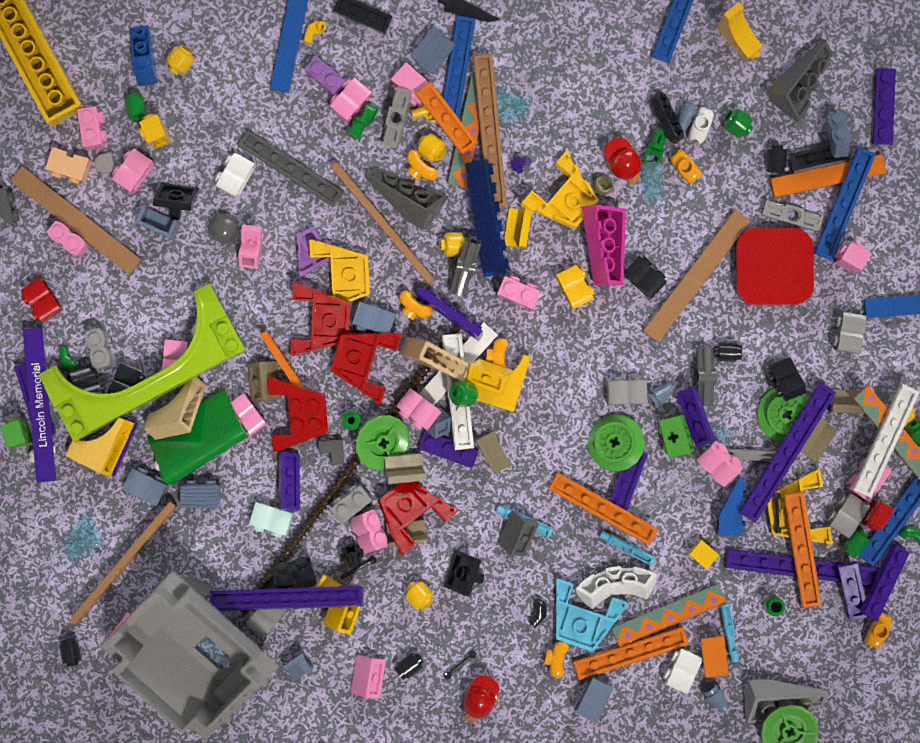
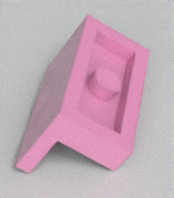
(368, 677)

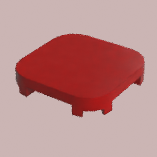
(774, 266)

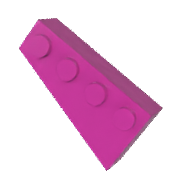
(605, 243)

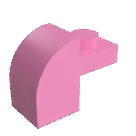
(251, 246)

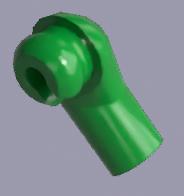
(65, 359)
(911, 532)

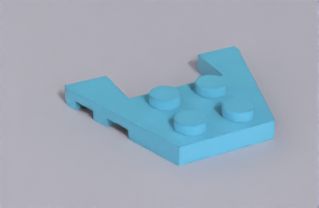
(582, 626)

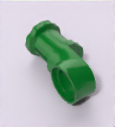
(360, 123)
(654, 148)

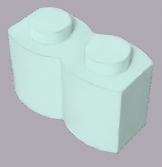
(270, 519)

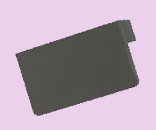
(517, 534)

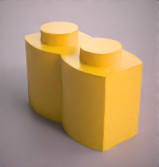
(575, 287)

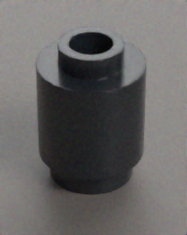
(777, 159)
(728, 352)
(70, 652)
(409, 666)

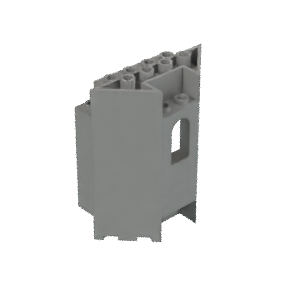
(173, 676)

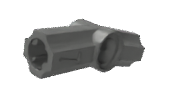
(465, 266)
(705, 375)

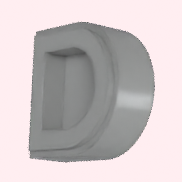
(105, 163)

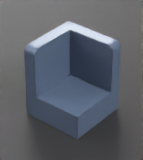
(441, 425)
(298, 666)

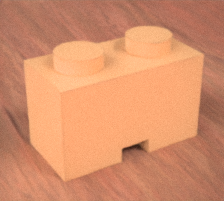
(74, 168)

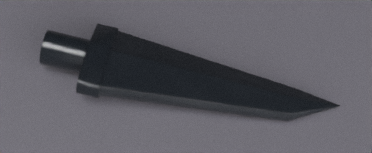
(467, 9)

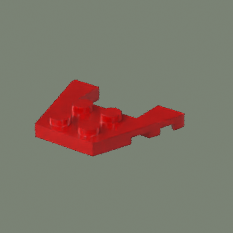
(329, 319)
(355, 358)
(306, 413)
(405, 505)

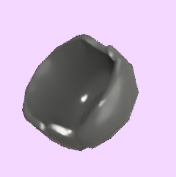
(223, 228)

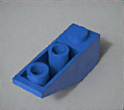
(143, 56)
(729, 519)

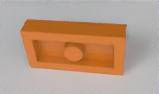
(714, 656)

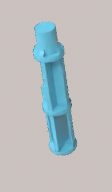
(542, 529)
(628, 548)
(729, 631)

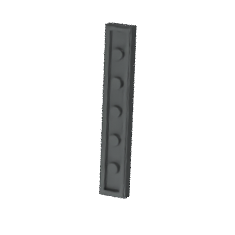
(290, 168)

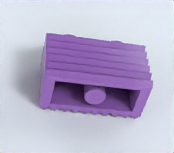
(325, 76)

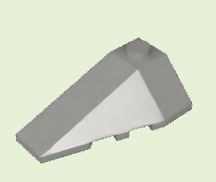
(768, 695)

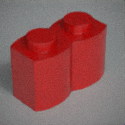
(41, 300)
(877, 515)

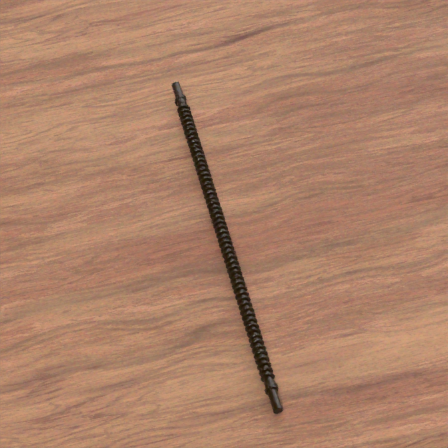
(338, 484)

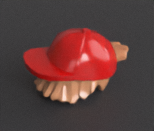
(622, 160)
(480, 698)

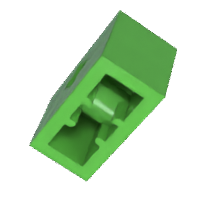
(16, 433)
(678, 446)

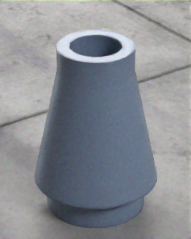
(686, 114)
(660, 394)
(716, 697)

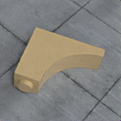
(435, 358)
(178, 414)

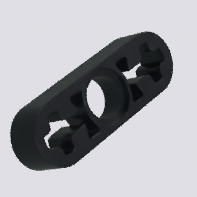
(667, 117)

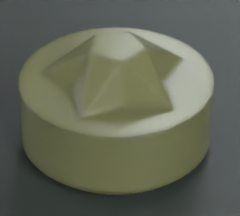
(603, 185)

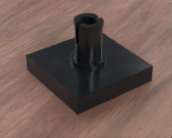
(176, 198)
(463, 573)

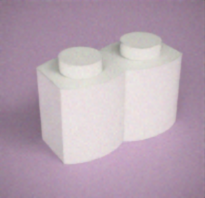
(235, 175)
(683, 670)

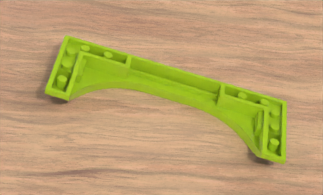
(211, 345)

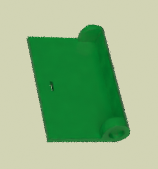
(212, 433)

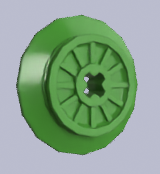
(771, 411)
(370, 435)
(630, 439)
(786, 717)

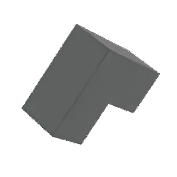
(335, 448)

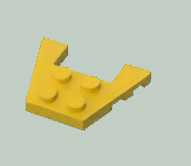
(568, 201)
(348, 270)
(808, 481)

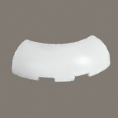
(615, 582)

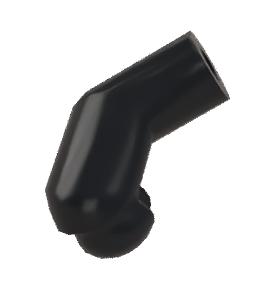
(541, 612)

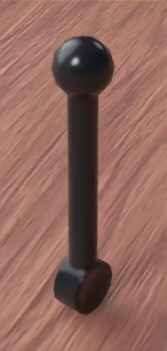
(777, 529)
(372, 560)
(447, 675)

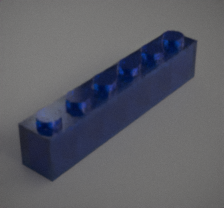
(485, 217)

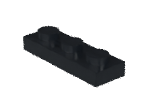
(363, 15)
(814, 159)

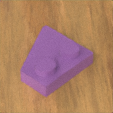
(306, 263)

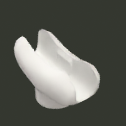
(701, 125)

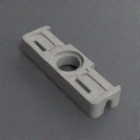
(401, 105)
(804, 219)

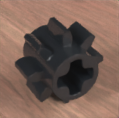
(351, 555)

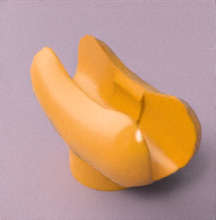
(685, 166)
(419, 167)
(413, 307)
(497, 354)
(878, 631)
(555, 658)

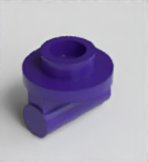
(517, 163)

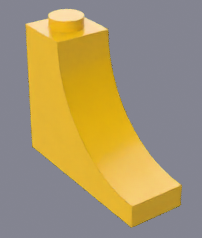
(738, 33)
(509, 398)
(104, 451)

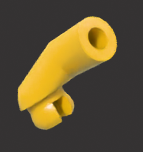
(313, 29)
(422, 111)

